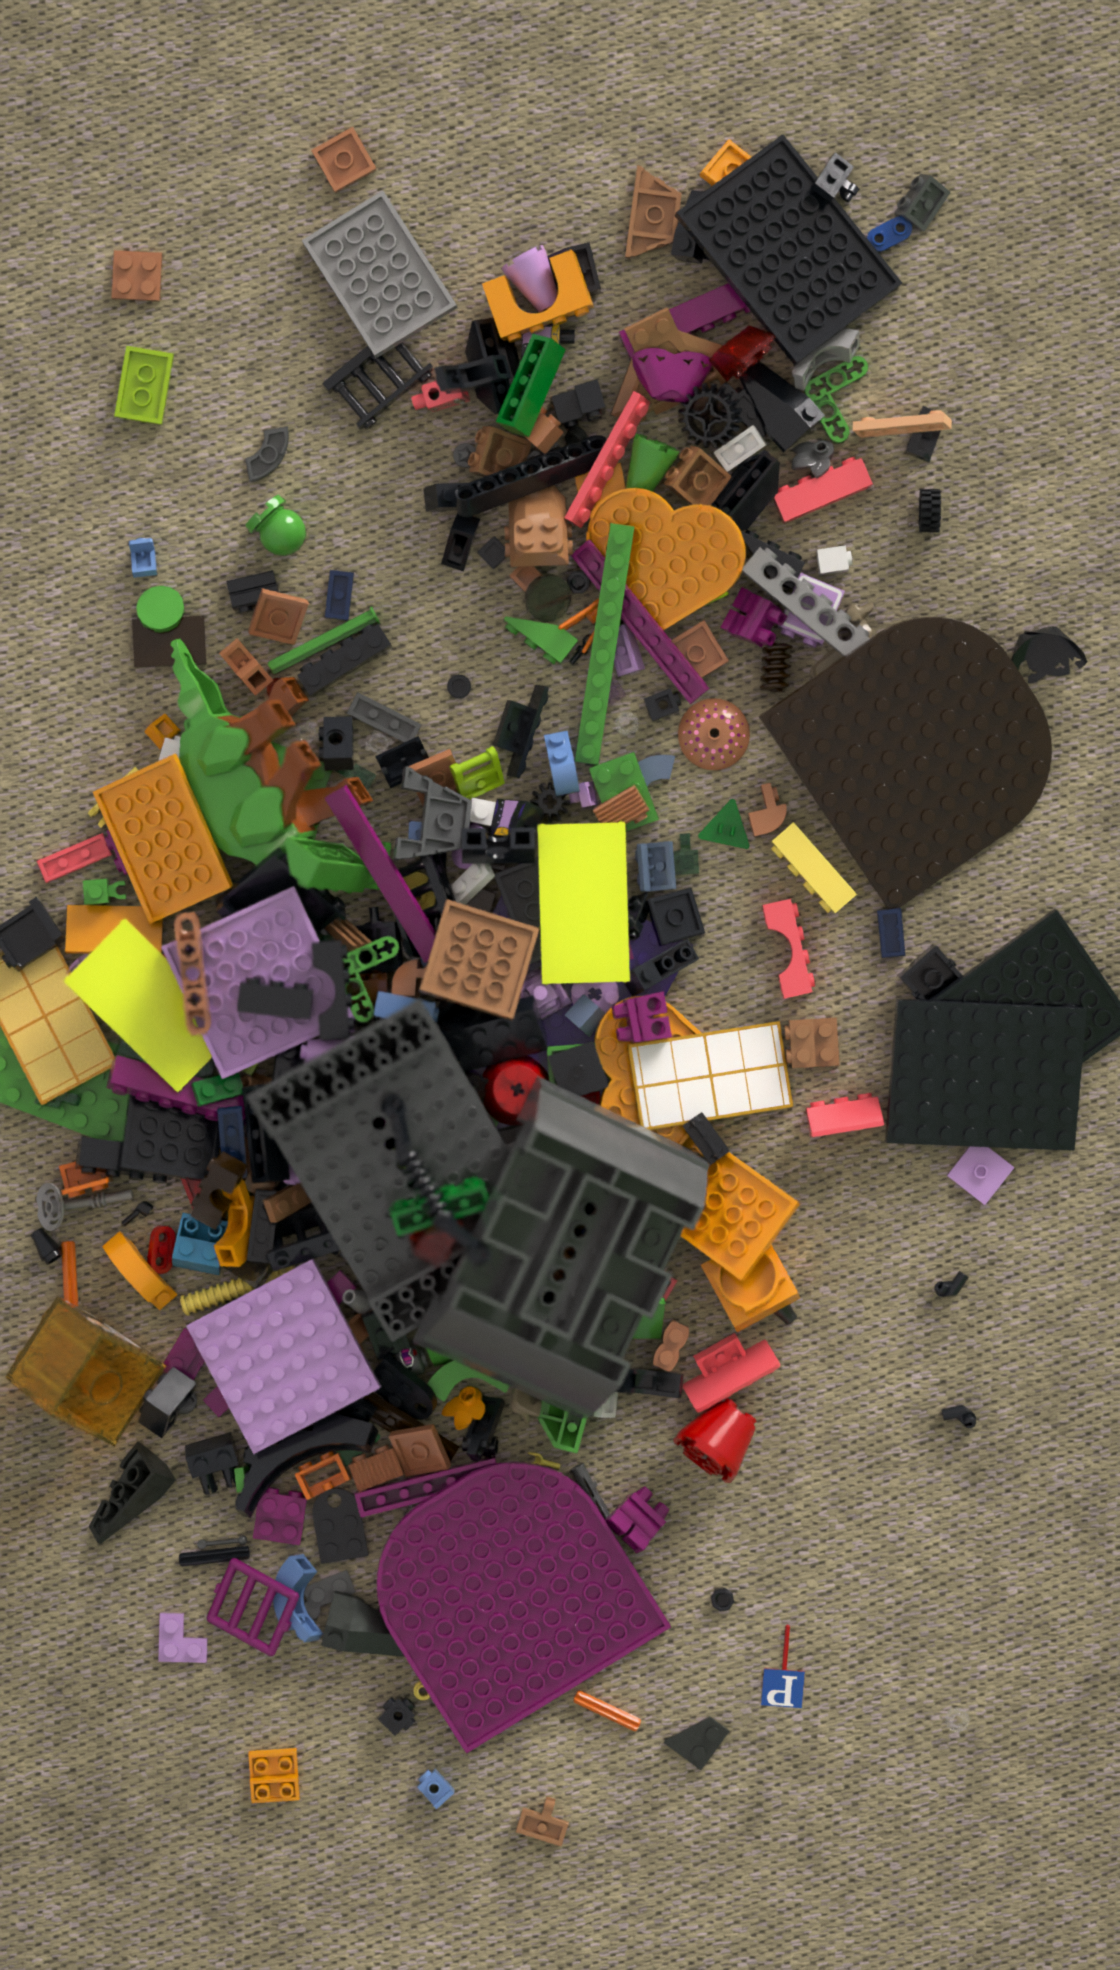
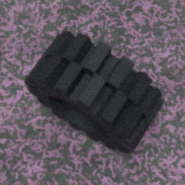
(929, 510)

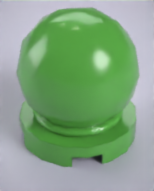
(279, 529)

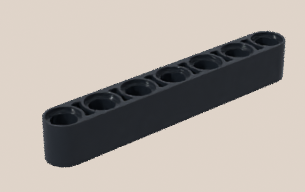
(528, 477)

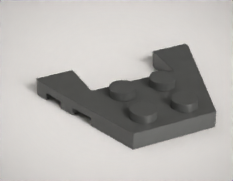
(442, 818)

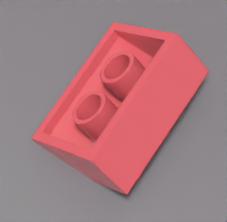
(844, 1115)

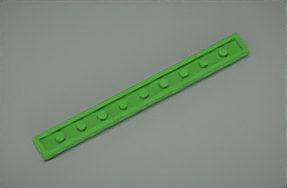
(604, 643)

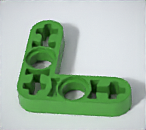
(826, 399)
(356, 966)

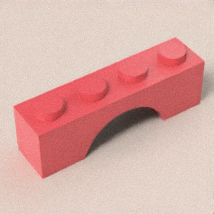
(781, 918)

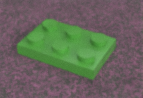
(616, 776)

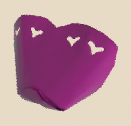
(672, 376)

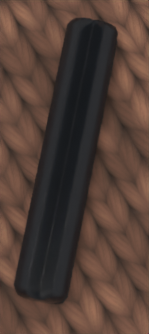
(214, 1556)

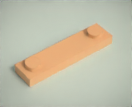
(902, 425)

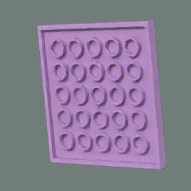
(266, 944)
(283, 1356)

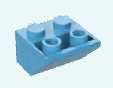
(195, 1245)

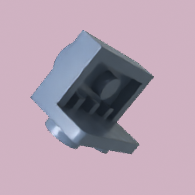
(655, 866)

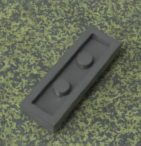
(383, 718)

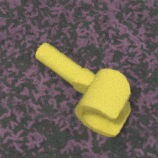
(539, 1460)

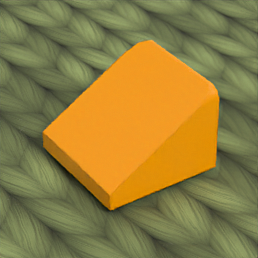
(162, 729)

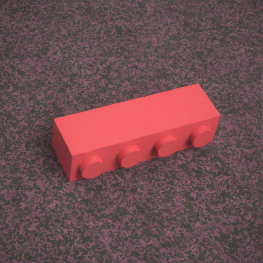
(822, 491)

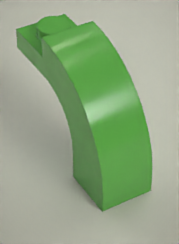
(453, 1372)

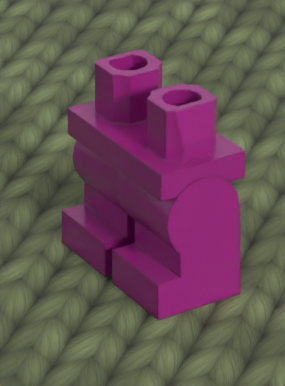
(757, 623)
(640, 1019)
(637, 1519)

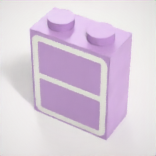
(793, 626)

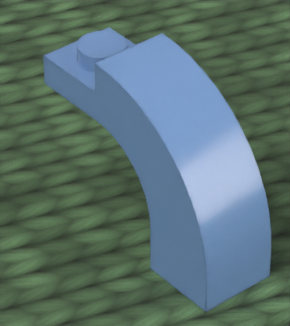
(296, 1574)

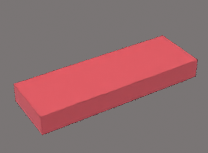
(74, 858)

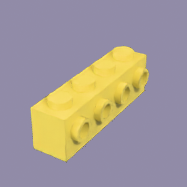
(813, 868)

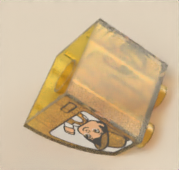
(84, 1371)

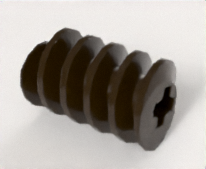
(775, 667)

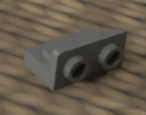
(922, 201)

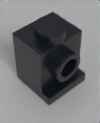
(652, 704)

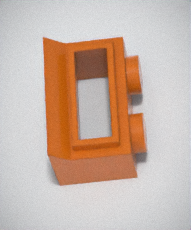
(329, 1483)

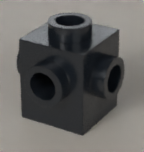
(396, 1723)

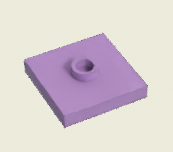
(980, 1172)

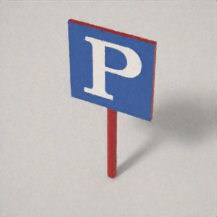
(783, 1686)

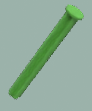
(323, 641)

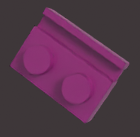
(185, 1356)

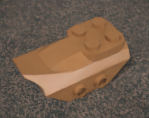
(538, 530)

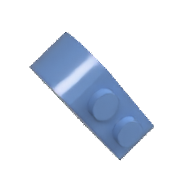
(561, 763)

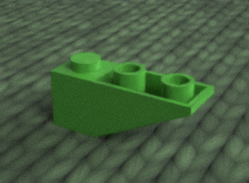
(552, 640)

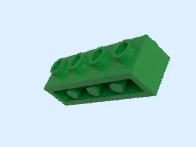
(530, 385)
(462, 1200)

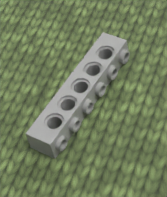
(765, 558)

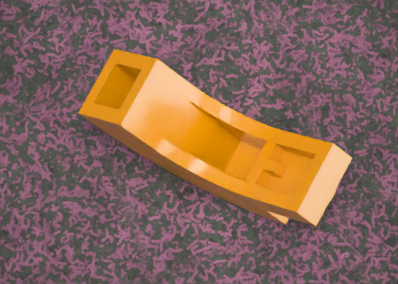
(233, 1245)
(138, 1272)

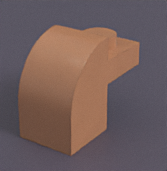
(246, 666)
(767, 819)
(408, 979)

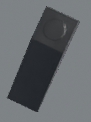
(684, 246)

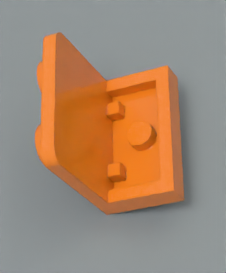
(77, 1182)

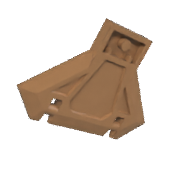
(660, 332)

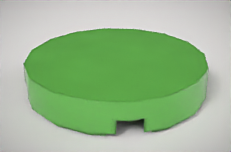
(160, 608)

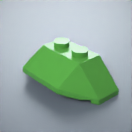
(562, 1427)

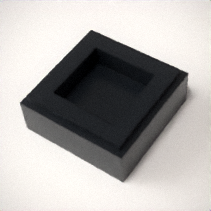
(493, 552)

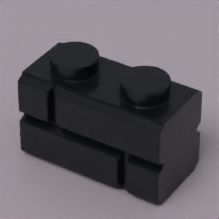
(246, 590)

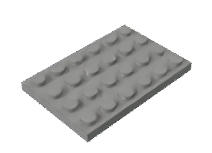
(379, 274)

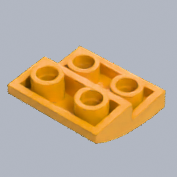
(274, 1775)

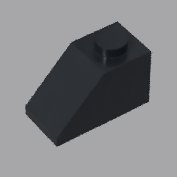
(460, 542)

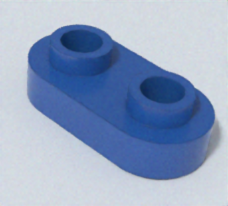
(889, 233)

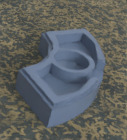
(656, 767)

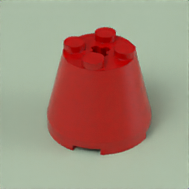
(499, 1096)
(720, 1434)

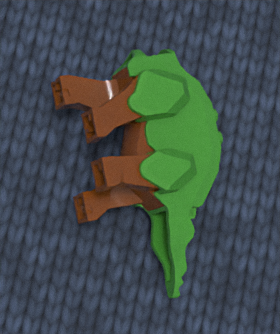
(237, 771)

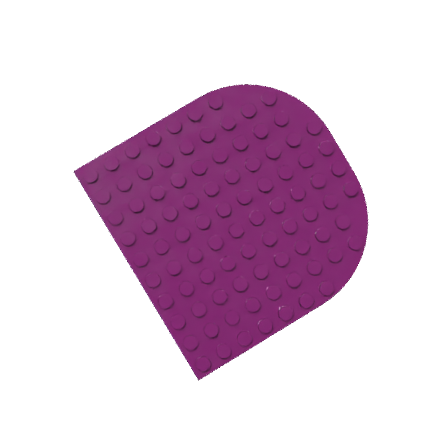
(509, 1595)

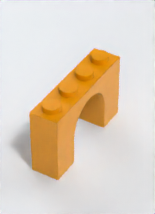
(571, 300)

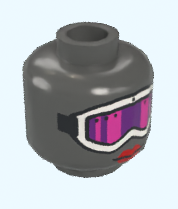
(413, 1359)

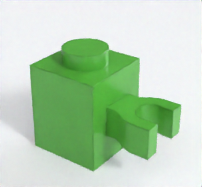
(100, 891)

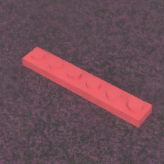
(607, 460)

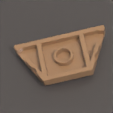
(652, 214)

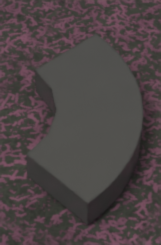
(269, 454)

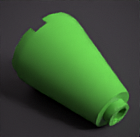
(649, 462)

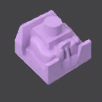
(548, 997)

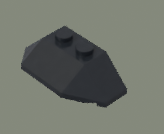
(484, 342)
(749, 489)

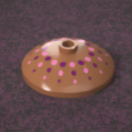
(708, 751)

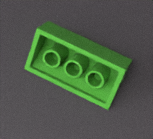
(326, 865)

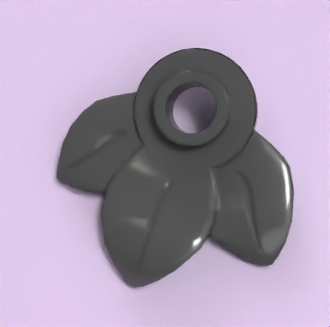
(811, 456)

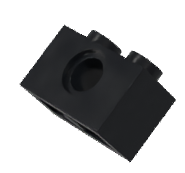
(340, 755)

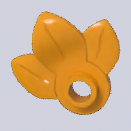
(465, 1407)

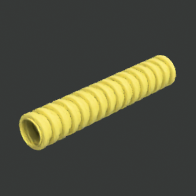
(221, 1293)

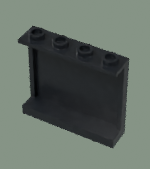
(273, 877)

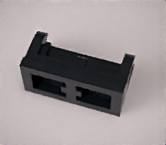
(923, 443)
(397, 758)

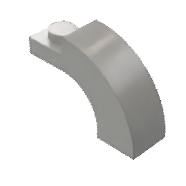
(839, 347)

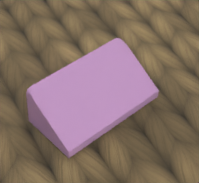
(627, 653)

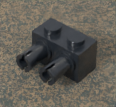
(212, 1456)

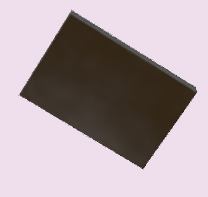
(155, 648)

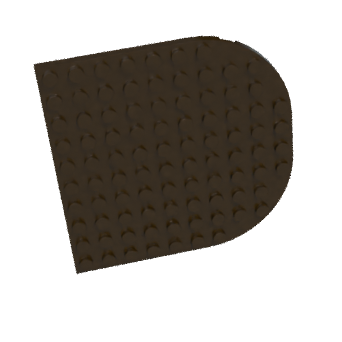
(917, 750)

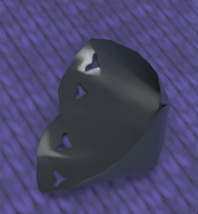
(1044, 651)

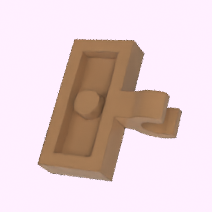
(543, 1825)

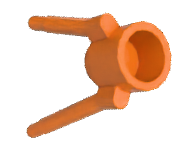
(591, 614)

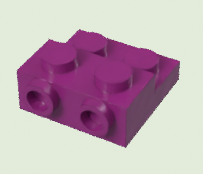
(280, 1516)

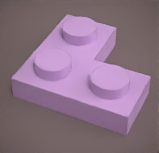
(173, 1644)

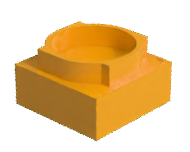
(760, 1295)

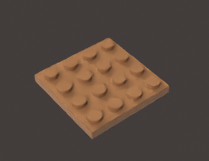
(479, 960)

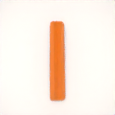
(69, 1272)
(607, 1710)

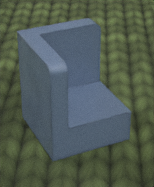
(585, 1015)

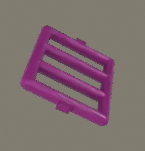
(273, 1586)

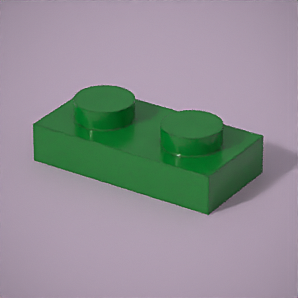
(217, 1089)

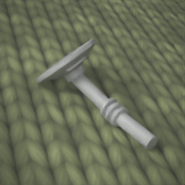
(58, 1206)

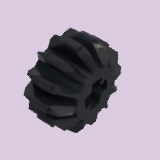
(555, 809)

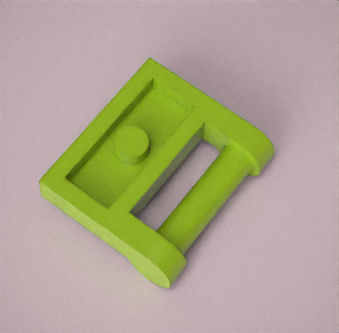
(480, 780)

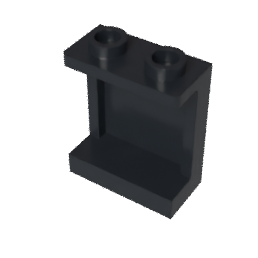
(28, 936)

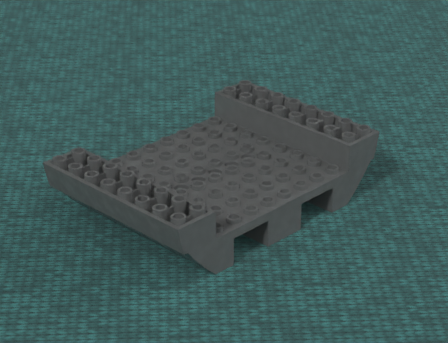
(327, 1135)
(642, 1201)

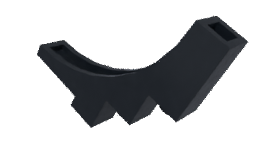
(327, 1435)

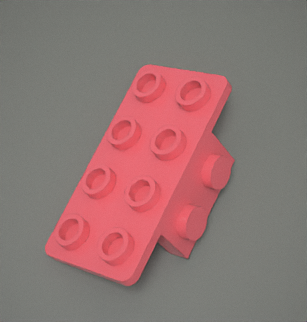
(727, 1370)

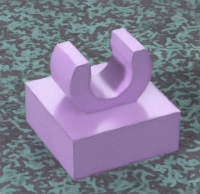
(586, 796)

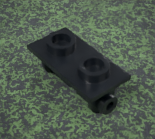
(636, 915)
(706, 1138)

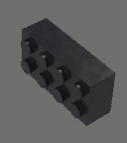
(522, 897)
(486, 1039)

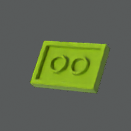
(144, 385)

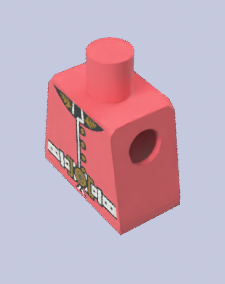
(443, 401)

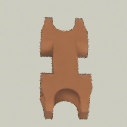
(198, 986)

